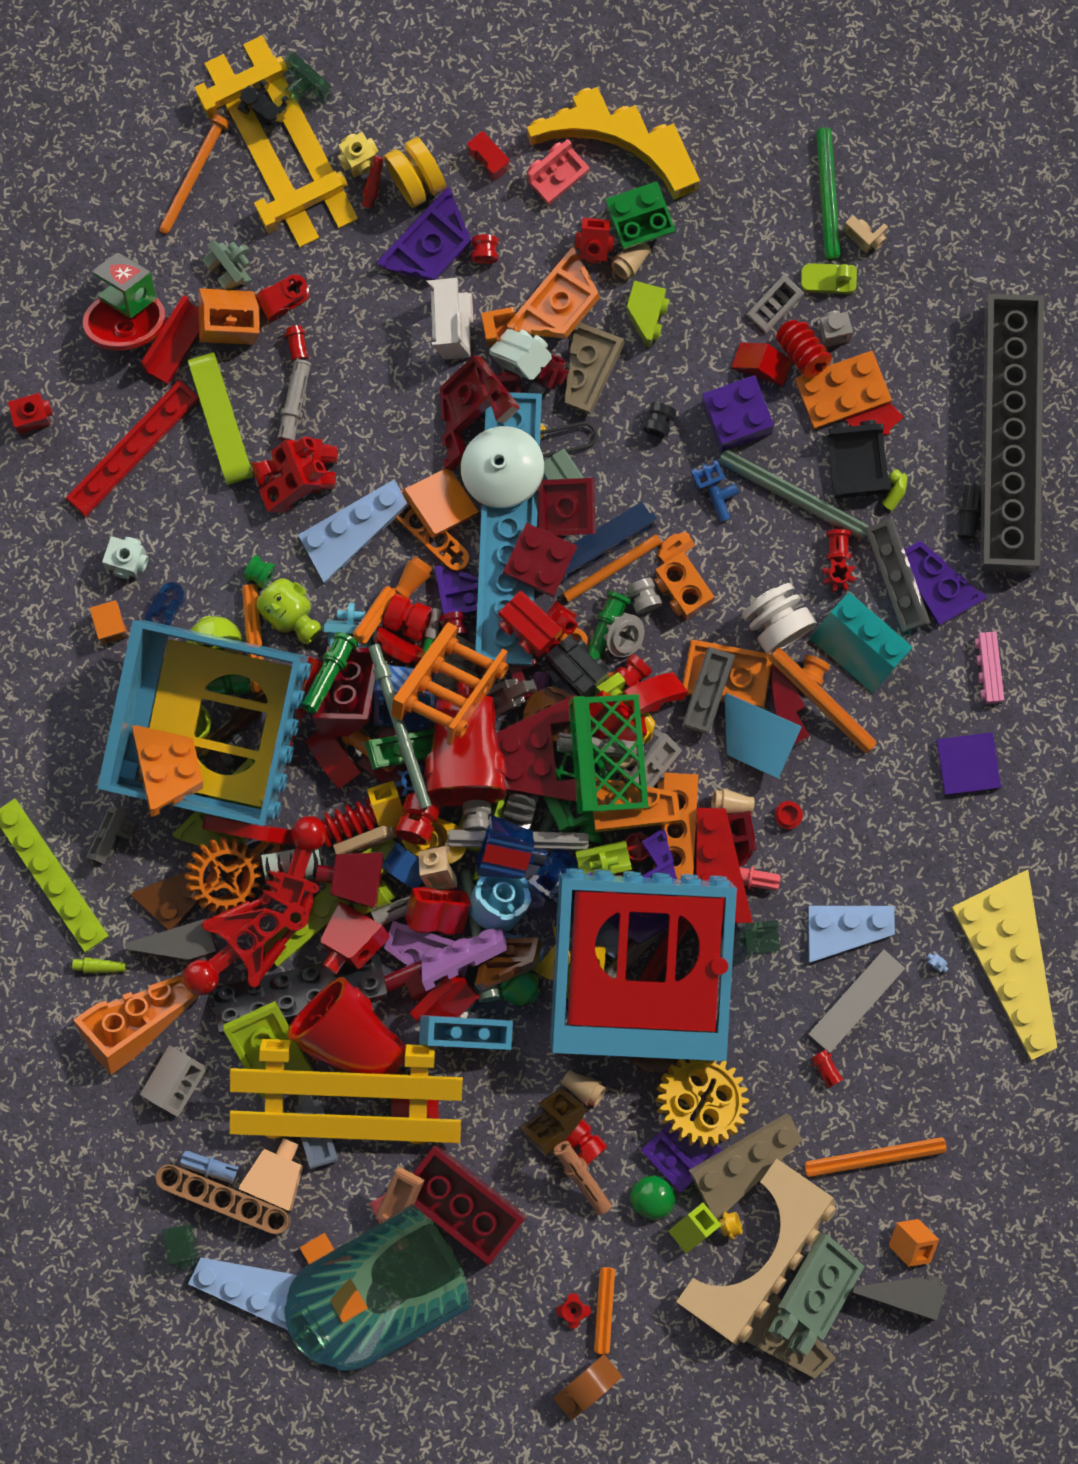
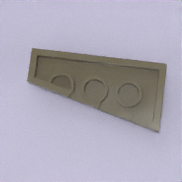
(739, 1167)

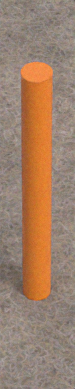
(612, 568)

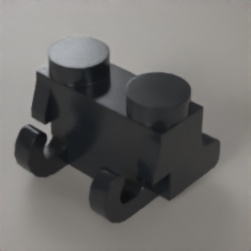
(263, 106)

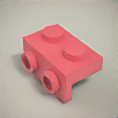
(556, 172)

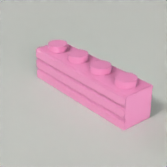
(990, 668)

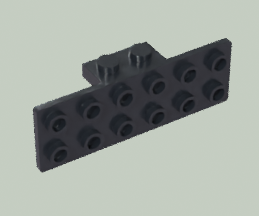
(294, 990)

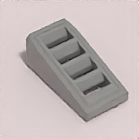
(790, 303)

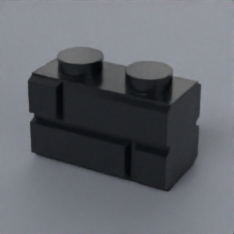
(576, 667)

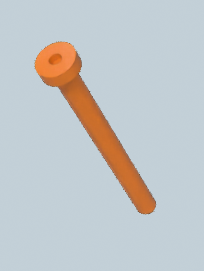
(218, 124)

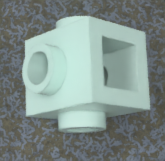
(119, 550)

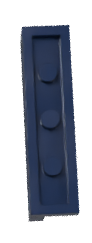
(610, 538)

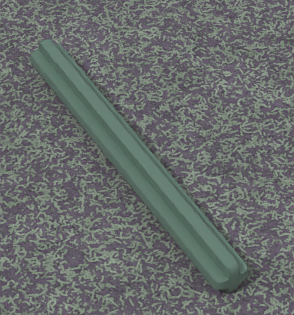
(793, 494)

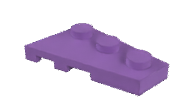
(410, 945)
(464, 951)

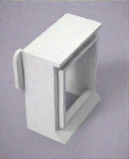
(451, 319)

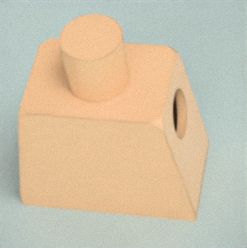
(275, 1176)

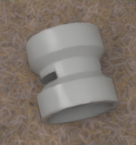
(644, 595)
(476, 814)

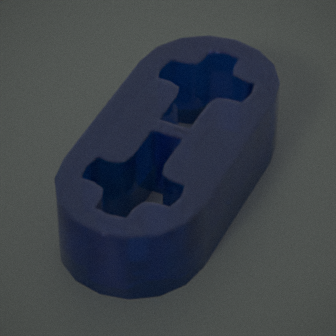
(160, 601)

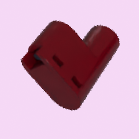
(410, 976)

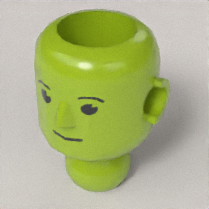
(288, 610)

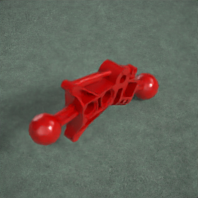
(288, 888)

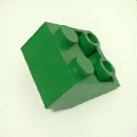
(639, 215)

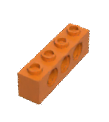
(687, 789)

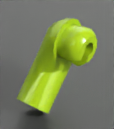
(898, 491)

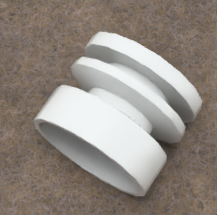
(776, 614)

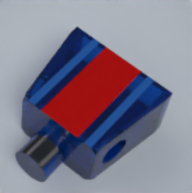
(507, 850)

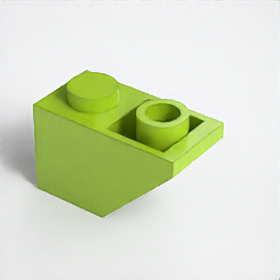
(644, 310)

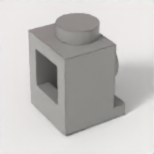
(835, 328)

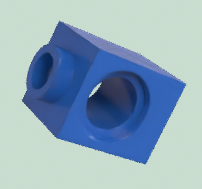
(403, 866)

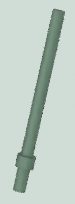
(382, 674)

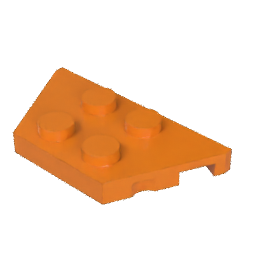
(558, 301)
(166, 766)

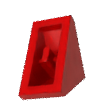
(762, 361)

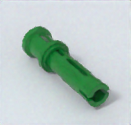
(613, 608)
(333, 663)

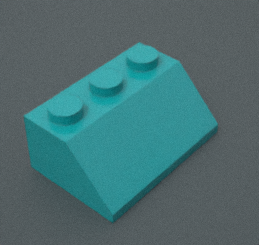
(861, 643)

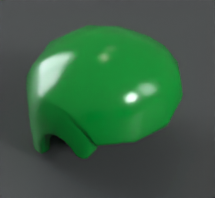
(652, 1198)

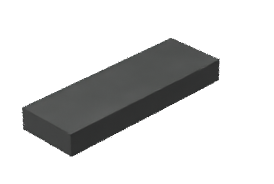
(708, 690)

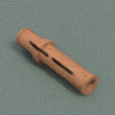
(577, 1169)

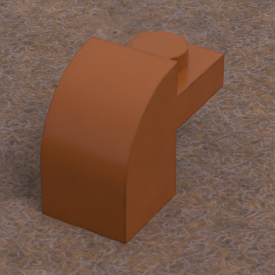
(588, 1387)

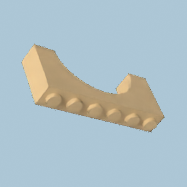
(735, 1307)

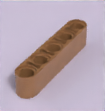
(210, 1194)

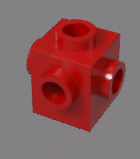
(594, 240)

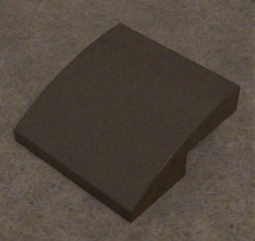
(555, 1123)

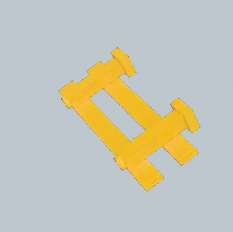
(288, 203)
(277, 1082)

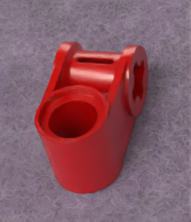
(280, 297)

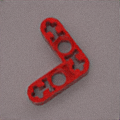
(247, 830)

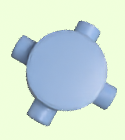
(937, 962)

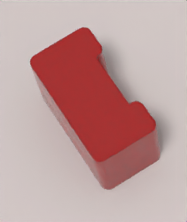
(489, 155)

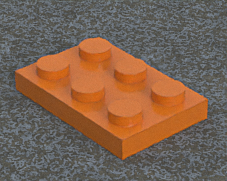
(843, 390)

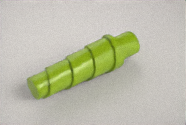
(95, 966)

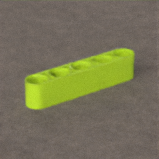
(220, 418)

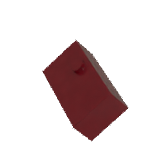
(466, 1205)

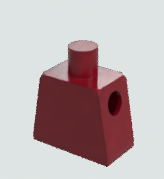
(354, 877)

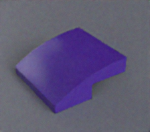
(676, 1156)

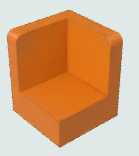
(495, 324)
(108, 622)
(913, 1242)

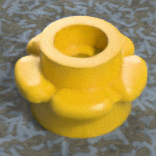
(731, 1225)

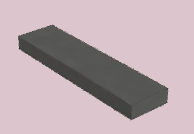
(897, 575)

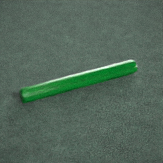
(828, 193)

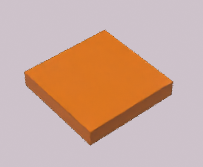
(440, 502)

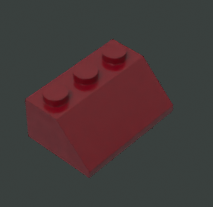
(349, 698)

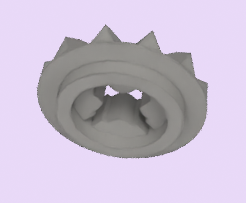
(622, 646)

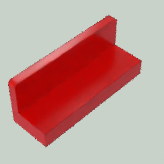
(173, 342)

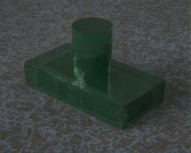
(305, 79)

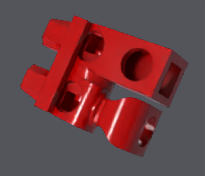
(297, 476)

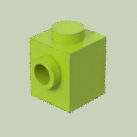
(690, 1231)

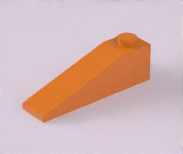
(128, 1025)

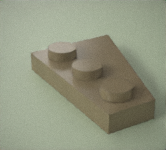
(591, 364)
(812, 1364)

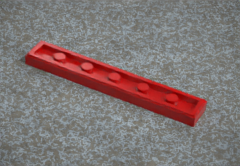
(132, 448)

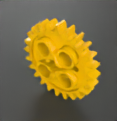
(724, 1113)

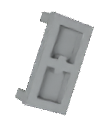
(657, 758)

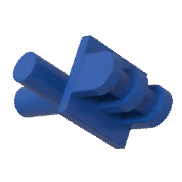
(717, 496)

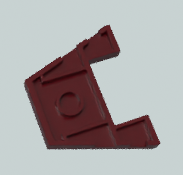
(465, 398)
(531, 754)

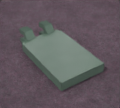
(816, 1294)

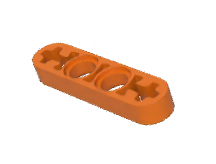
(423, 537)

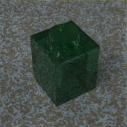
(181, 1245)

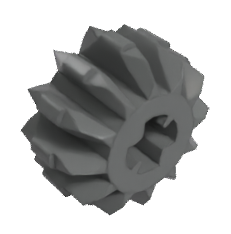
(522, 809)

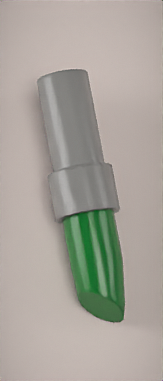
(431, 631)

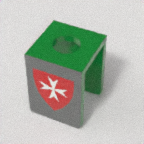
(126, 285)

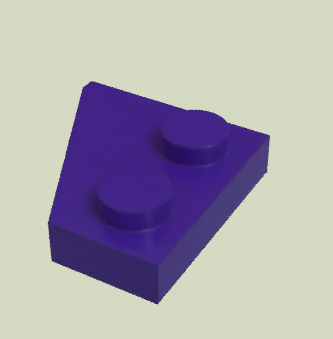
(457, 591)

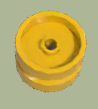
(415, 172)

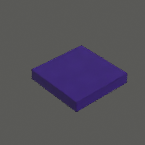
(968, 764)

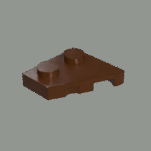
(167, 900)
(520, 957)

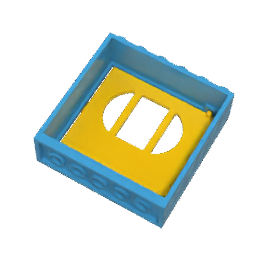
(176, 709)

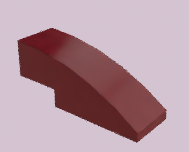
(787, 702)

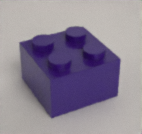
(737, 413)

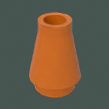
(413, 576)

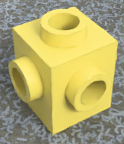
(356, 162)

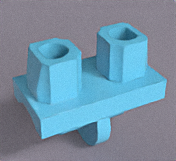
(348, 626)

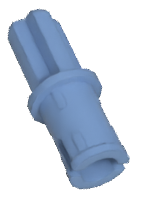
(209, 1166)

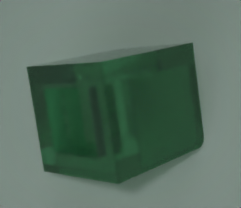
(761, 937)

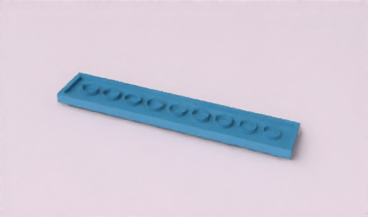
(497, 541)

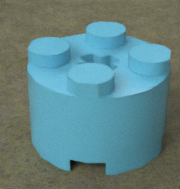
(499, 902)

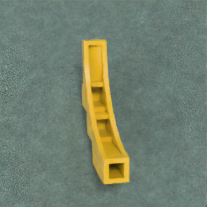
(625, 128)

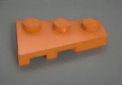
(662, 808)

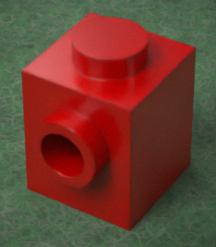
(30, 413)

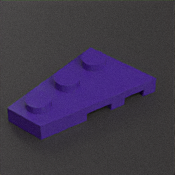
(940, 587)

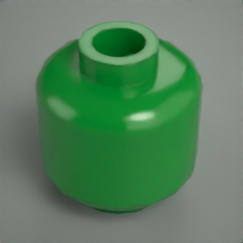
(521, 989)

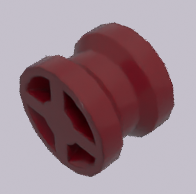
(456, 618)

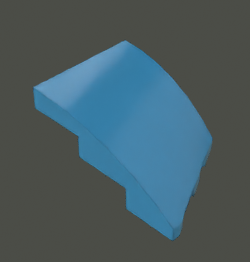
(758, 736)

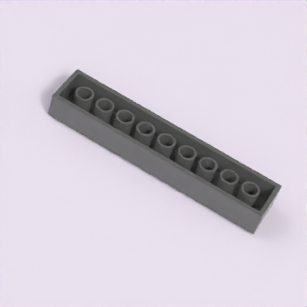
(1012, 433)

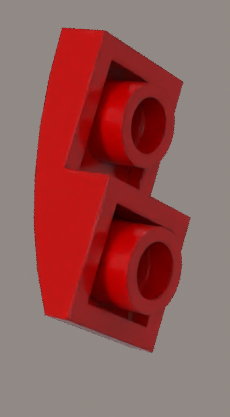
(657, 691)
(333, 758)

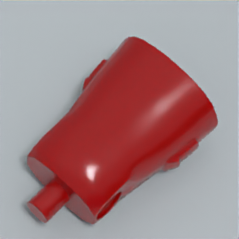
(473, 764)
(347, 1033)

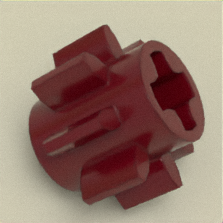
(553, 372)

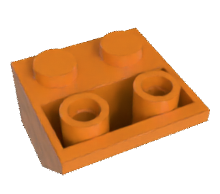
(228, 316)

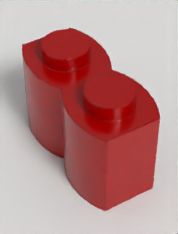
(437, 910)

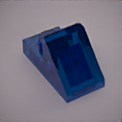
(546, 878)

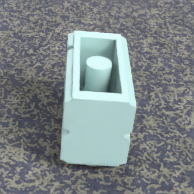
(521, 353)

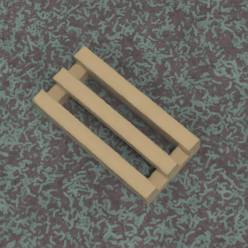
(365, 840)

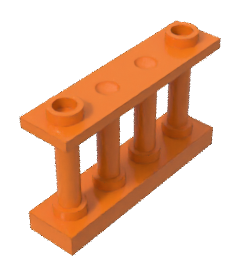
(434, 662)

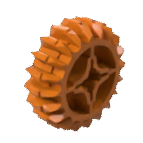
(214, 880)

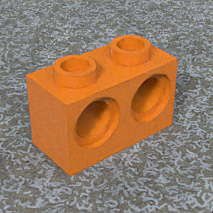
(690, 583)

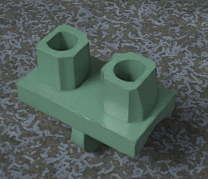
(221, 255)

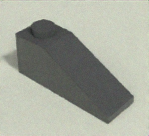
(181, 943)
(912, 1295)

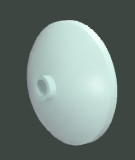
(506, 483)

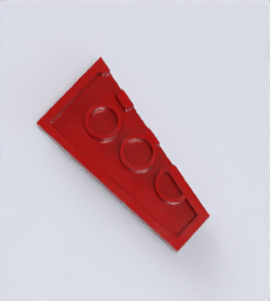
(718, 856)

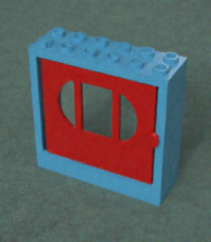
(617, 1002)

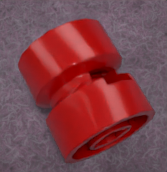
(407, 617)
(416, 823)
(584, 1143)

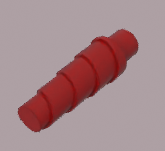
(372, 184)

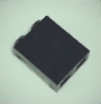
(857, 460)

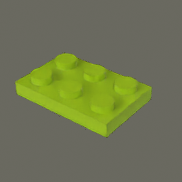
(264, 1023)

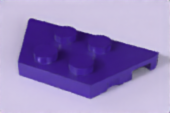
(429, 242)

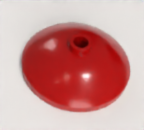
(118, 332)

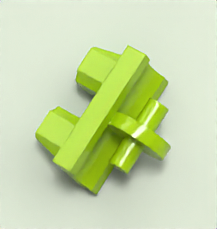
(608, 857)

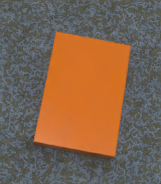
(747, 676)

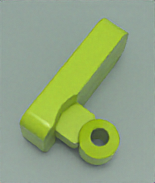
(829, 278)

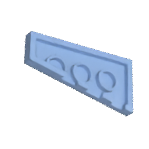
(344, 533)
(247, 1287)

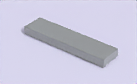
(856, 1001)

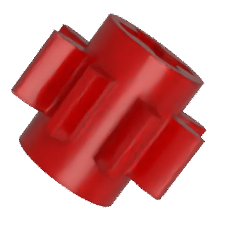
(836, 582)

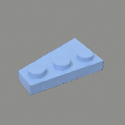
(846, 927)

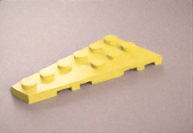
(1007, 944)

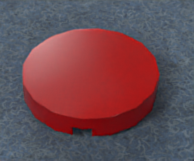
(398, 646)

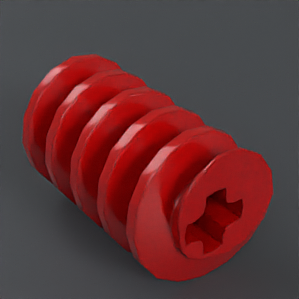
(803, 348)
(349, 822)

